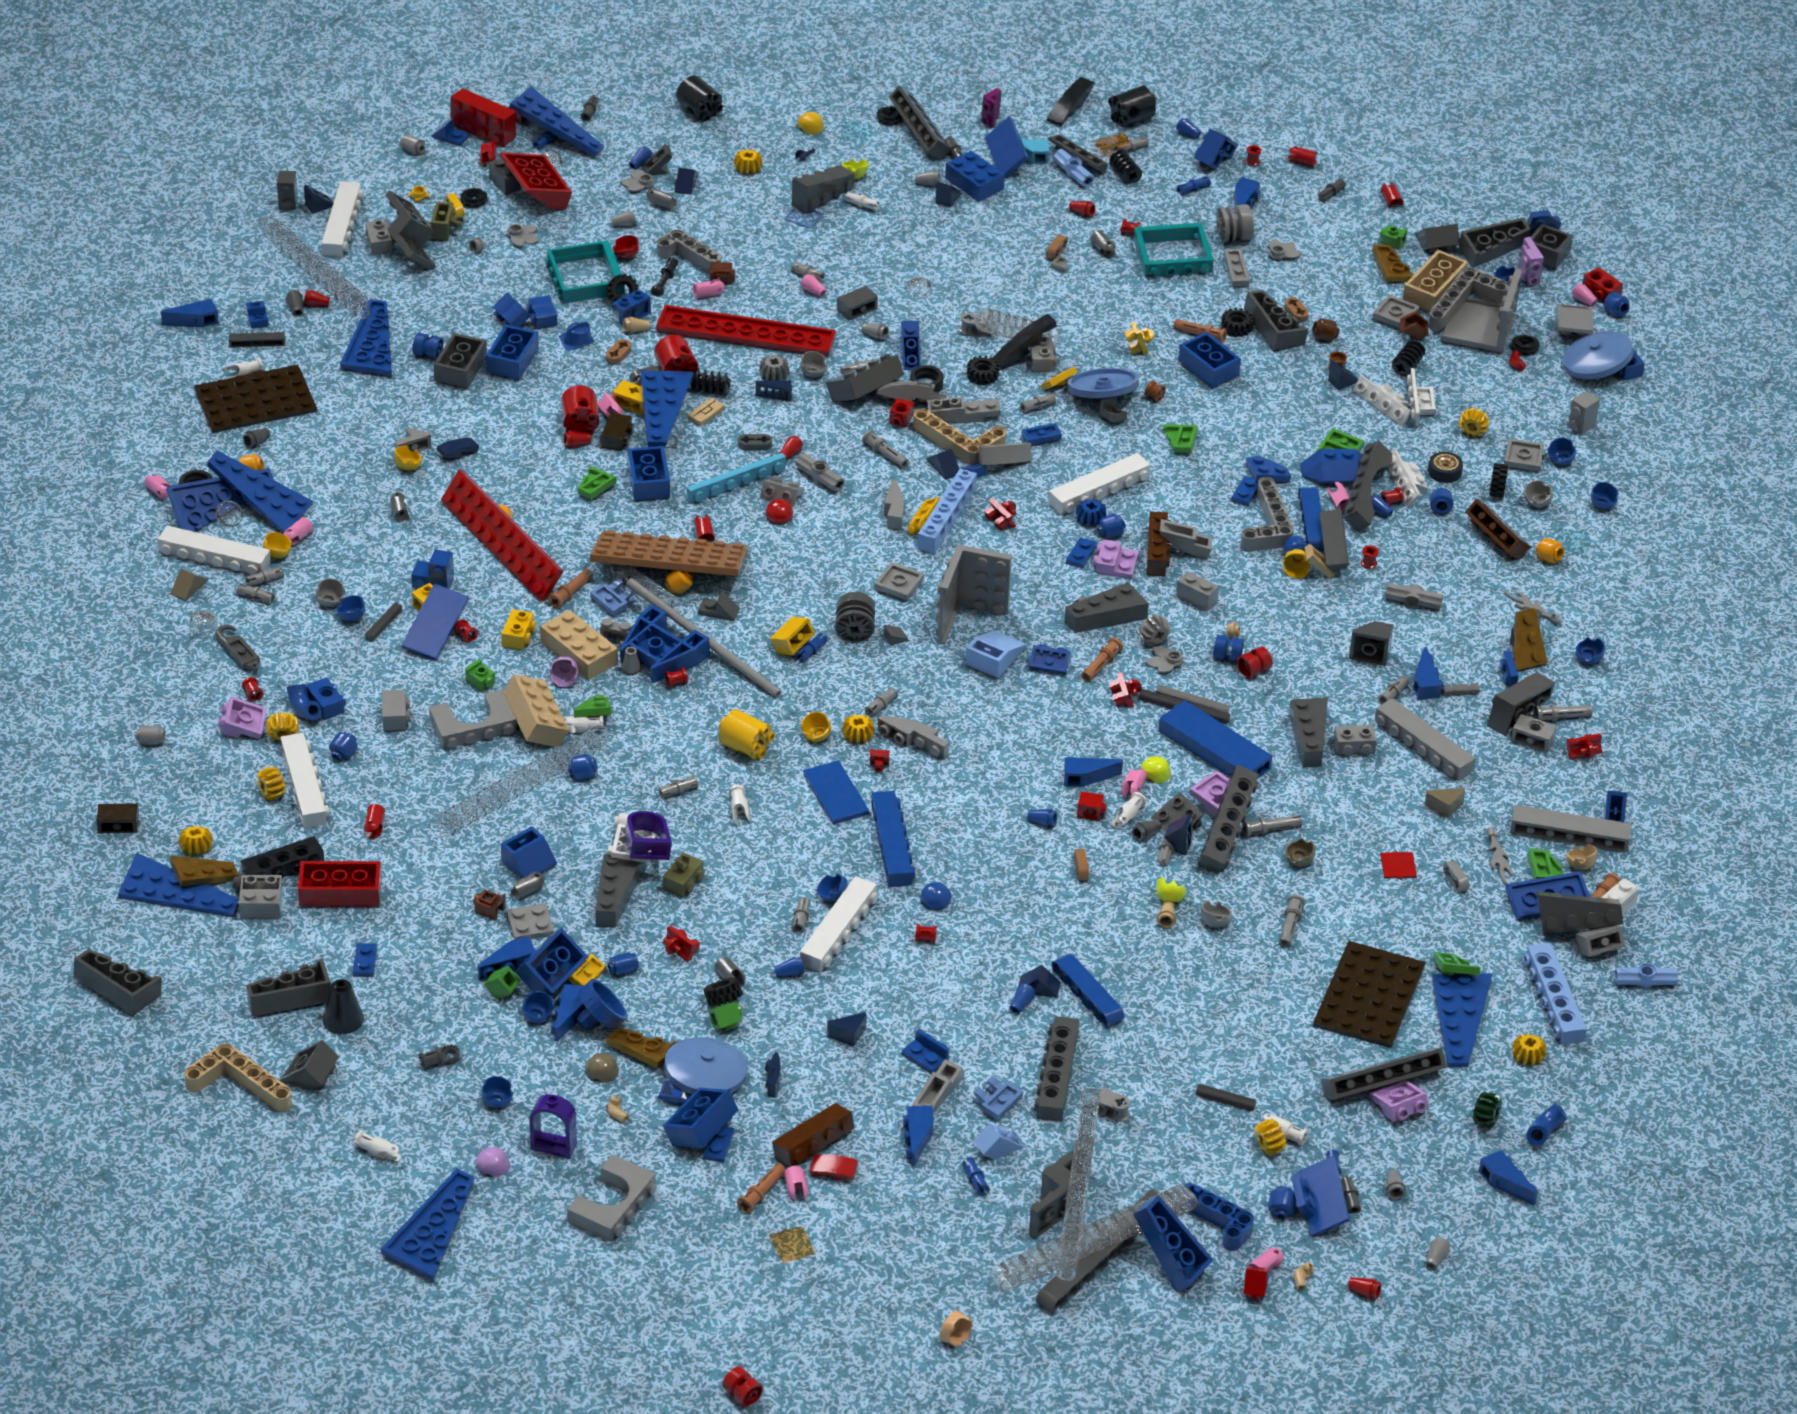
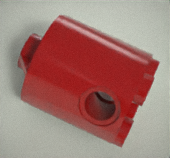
(675, 355)
(580, 409)

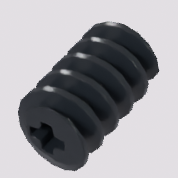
(1125, 166)
(1408, 357)
(711, 382)

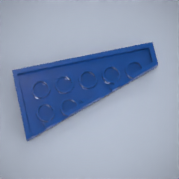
(545, 114)
(370, 343)
(662, 401)
(262, 493)
(197, 501)
(157, 884)
(1460, 1009)
(427, 1233)

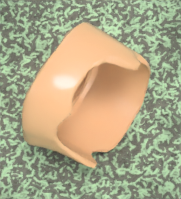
(956, 1329)

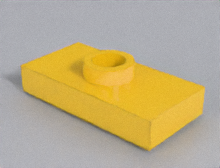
(1059, 379)
(588, 970)

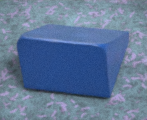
(976, 468)

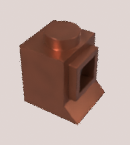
(723, 272)
(1414, 325)
(488, 902)

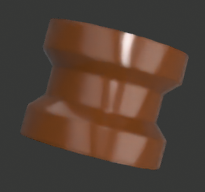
(1155, 391)

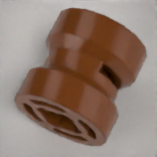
(1338, 357)

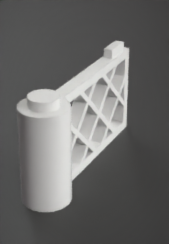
(620, 824)

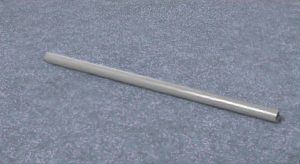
(715, 646)

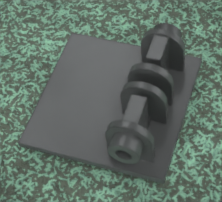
(1175, 809)

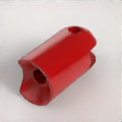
(488, 152)
(1303, 156)
(1391, 195)
(704, 528)
(374, 820)

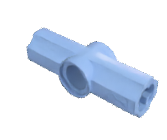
(1073, 168)
(1646, 976)

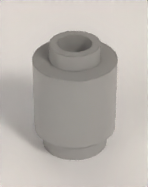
(412, 144)
(150, 735)

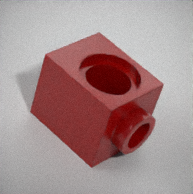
(901, 412)
(1091, 806)
(1256, 1282)

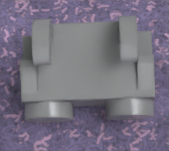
(612, 628)

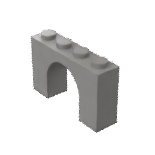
(456, 733)
(610, 1220)

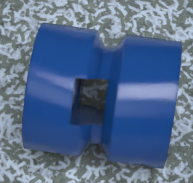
(427, 345)
(1222, 645)

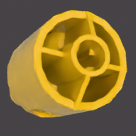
(745, 734)

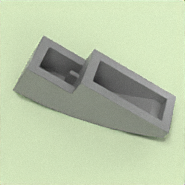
(1004, 453)
(894, 507)
(1186, 539)
(940, 1085)

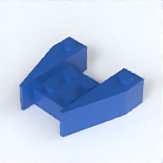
(662, 649)

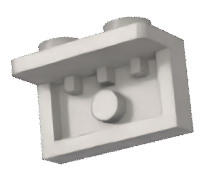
(776, 489)

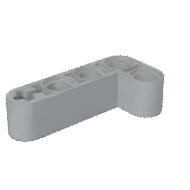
(688, 247)

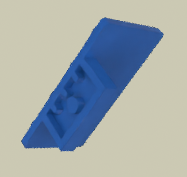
(1321, 1196)

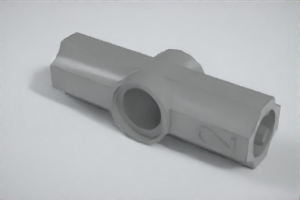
(820, 472)
(1414, 596)

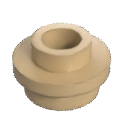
(1233, 630)

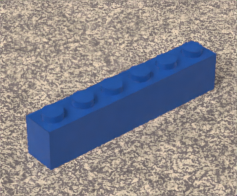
(892, 838)

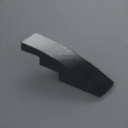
(1070, 101)
(1019, 345)

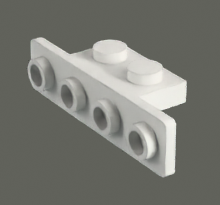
(1421, 398)
(1384, 399)
(1407, 478)

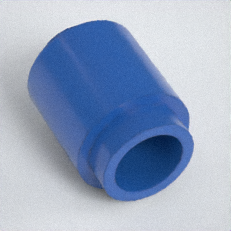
(623, 964)

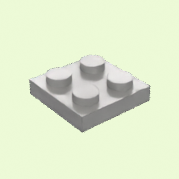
(1393, 309)
(1524, 454)
(899, 581)
(530, 921)

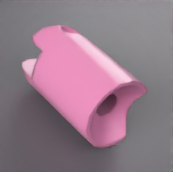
(708, 288)
(609, 405)
(157, 485)
(1340, 497)
(299, 530)
(1133, 782)
(796, 1181)
(1269, 1259)

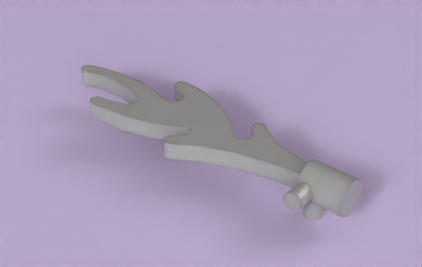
(1525, 601)
(1499, 856)

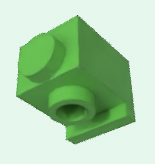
(1393, 236)
(479, 675)

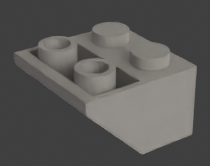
(1574, 319)
(260, 897)

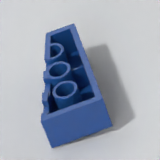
(1172, 1243)

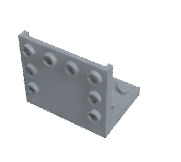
(1484, 322)
(973, 580)

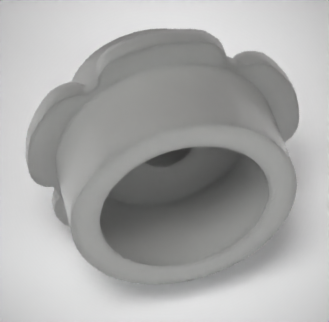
(476, 245)

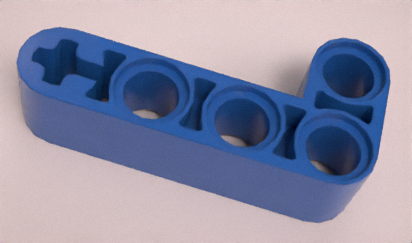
(1232, 1218)

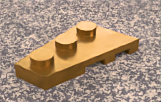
(1390, 264)
(1528, 641)
(202, 871)
(642, 1048)

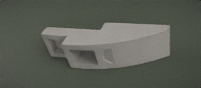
(908, 389)
(962, 412)
(909, 732)

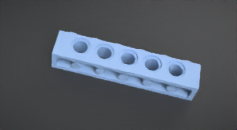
(947, 511)
(1555, 993)

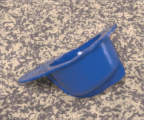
(576, 336)

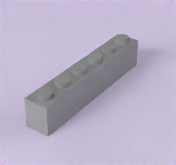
(1425, 739)
(1571, 828)

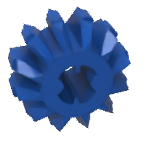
(1090, 512)

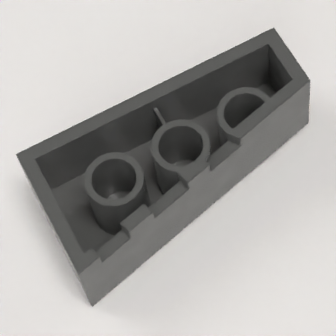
(821, 187)
(1493, 240)
(1274, 322)
(865, 378)
(1107, 609)
(1519, 700)
(1308, 727)
(615, 889)
(1576, 912)
(116, 981)
(290, 990)

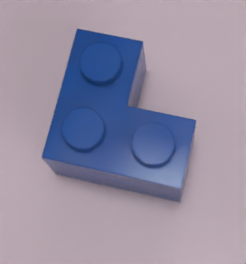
(1214, 148)
(438, 570)

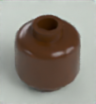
(1325, 330)

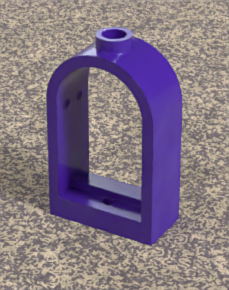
(639, 847)
(548, 1142)

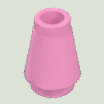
(812, 285)
(1584, 295)

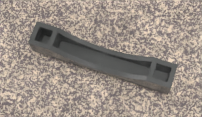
(1359, 509)

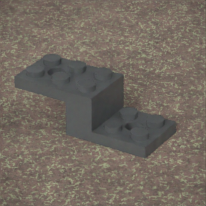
(410, 231)
(1053, 1196)

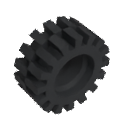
(620, 279)
(1231, 316)
(977, 364)
(1498, 480)
(723, 991)

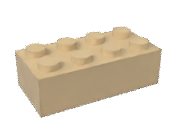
(1433, 279)
(574, 638)
(536, 710)

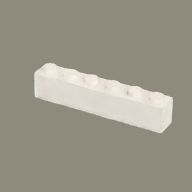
(342, 219)
(1099, 483)
(213, 550)
(304, 780)
(838, 924)

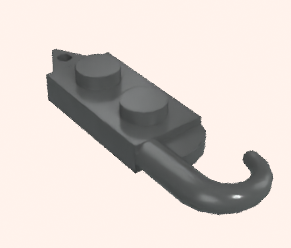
(238, 649)

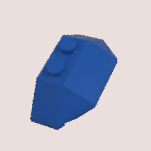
(1332, 466)

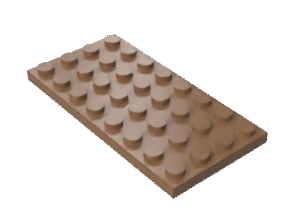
(669, 553)

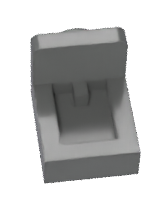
(1109, 411)

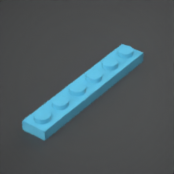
(736, 478)

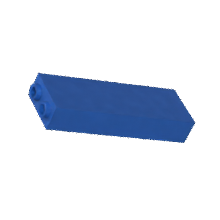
(1212, 740)

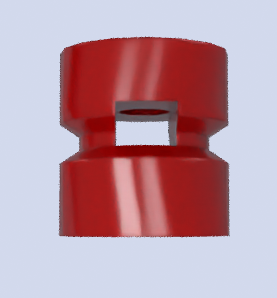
(1255, 661)
(742, 1386)

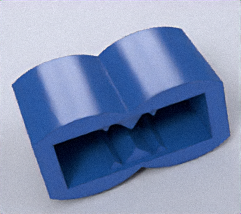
(511, 311)
(542, 311)

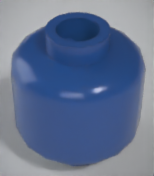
(1616, 304)
(1441, 501)
(1111, 526)
(1294, 542)
(343, 746)
(583, 767)
(1282, 1202)

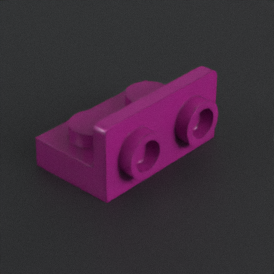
(991, 107)

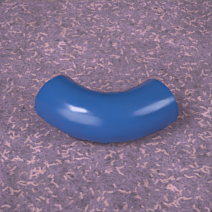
(301, 703)
(1546, 1124)

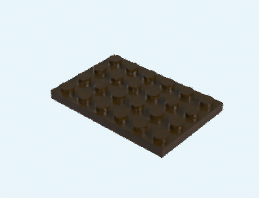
(255, 398)
(1369, 994)

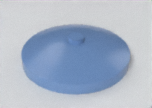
(1598, 355)
(1103, 382)
(705, 1064)

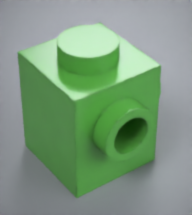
(502, 982)
(725, 1015)

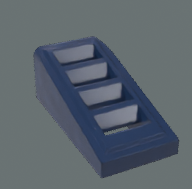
(783, 386)

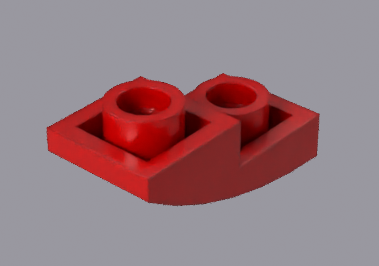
(838, 1166)

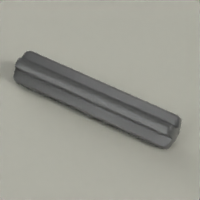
(383, 622)
(1226, 1097)

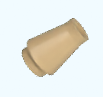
(635, 325)
(1166, 917)

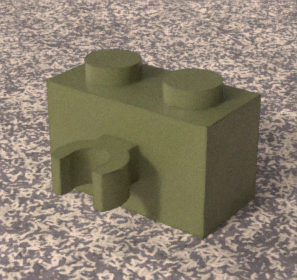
(444, 220)
(683, 875)

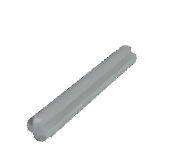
(1192, 698)

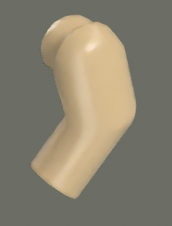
(615, 1111)
(1301, 1274)

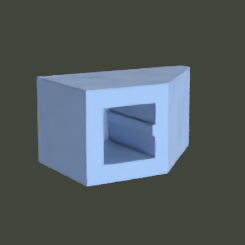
(997, 1141)

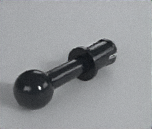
(667, 271)

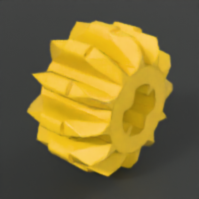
(748, 161)
(1474, 422)
(281, 725)
(858, 728)
(271, 783)
(195, 840)
(1529, 1049)
(1270, 1137)

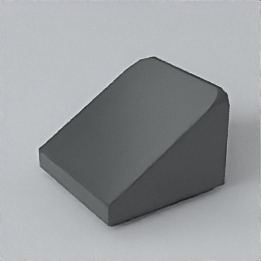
(895, 634)

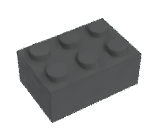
(460, 360)

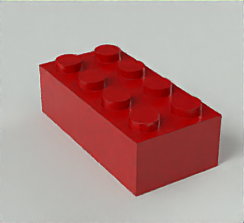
(483, 117)
(340, 883)

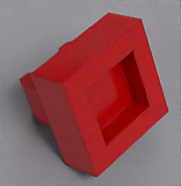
(879, 758)

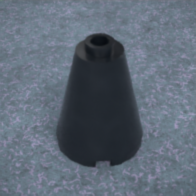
(342, 1009)

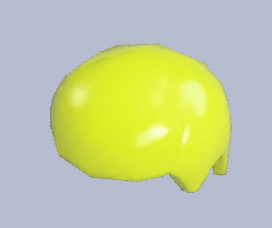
(859, 169)
(1156, 769)
(1170, 891)

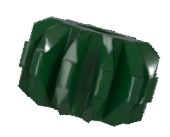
(1487, 1109)

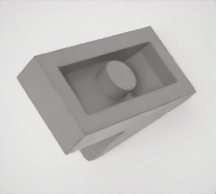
(415, 440)

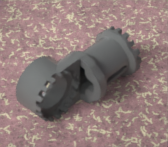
(438, 1056)

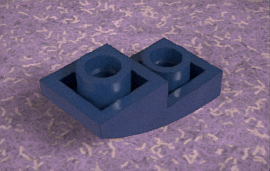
(454, 448)
(773, 1070)

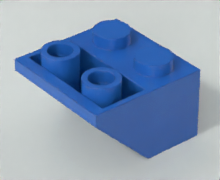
(527, 853)

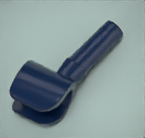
(802, 154)

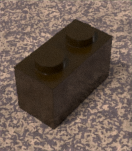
(617, 432)
(118, 818)

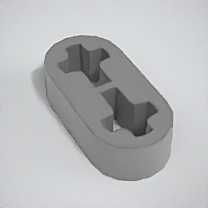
(1456, 876)

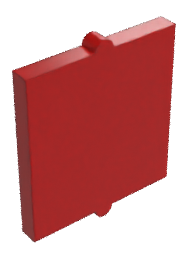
(1398, 865)

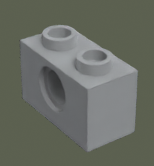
(1534, 733)

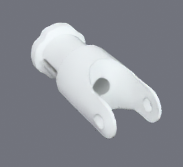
(245, 368)
(582, 724)
(739, 803)
(1129, 809)
(1290, 1131)
(376, 1146)

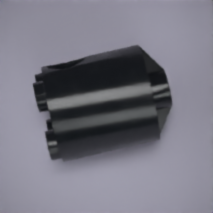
(699, 98)
(1132, 106)

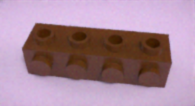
(1497, 529)
(1157, 546)
(813, 1135)

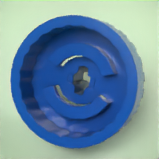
(600, 1006)

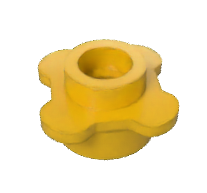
(419, 193)

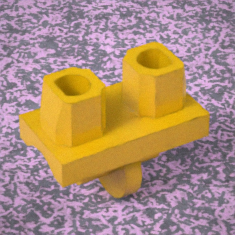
(1141, 337)

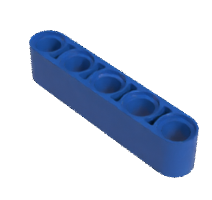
(1310, 516)
(1088, 989)

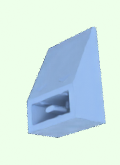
(993, 653)

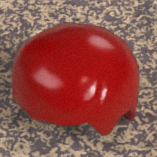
(626, 247)
(779, 511)

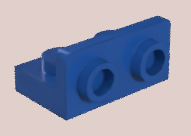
(633, 305)
(1050, 659)
(926, 1052)

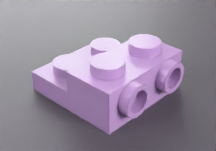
(1530, 263)
(1115, 560)
(242, 718)
(1210, 791)
(1400, 1100)

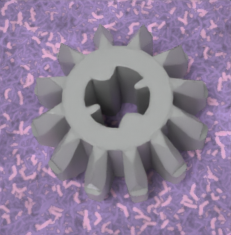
(774, 368)
(1155, 630)

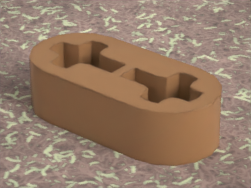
(1057, 246)
(1295, 306)
(622, 353)
(1081, 864)

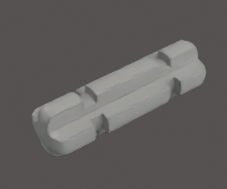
(1461, 689)

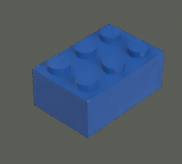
(974, 176)
(512, 352)
(1209, 359)
(648, 473)
(551, 963)
(700, 1118)

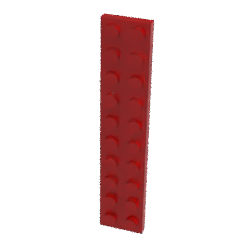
(745, 330)
(502, 535)

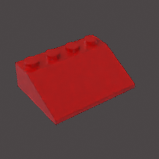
(539, 178)

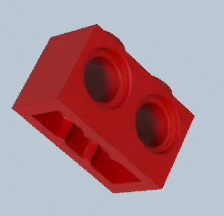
(1602, 283)

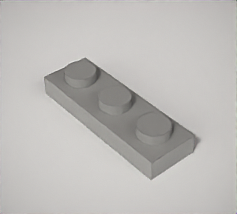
(1236, 267)

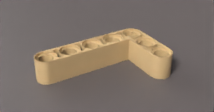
(951, 438)
(242, 1069)

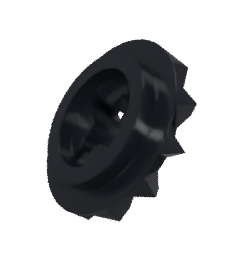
(884, 113)
(467, 197)
(1532, 342)

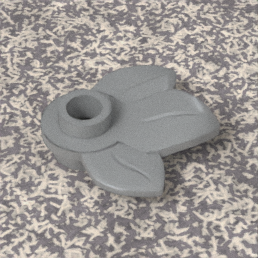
(638, 181)
(522, 234)
(1284, 250)
(1165, 659)

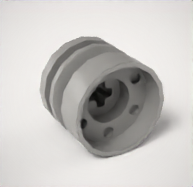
(1235, 223)

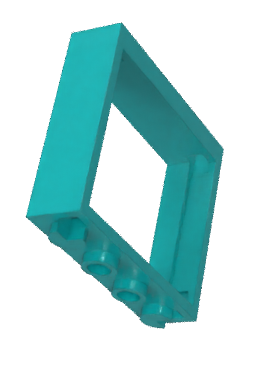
(1173, 232)
(582, 252)

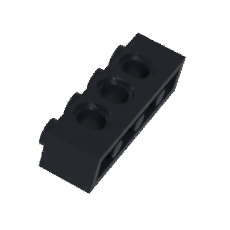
(283, 860)

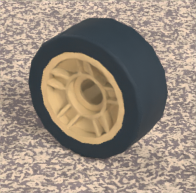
(1445, 467)

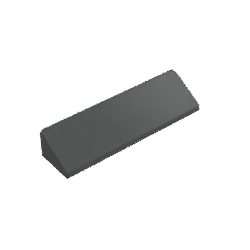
(1079, 152)
(1334, 539)

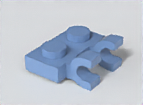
(609, 597)
(1000, 1101)

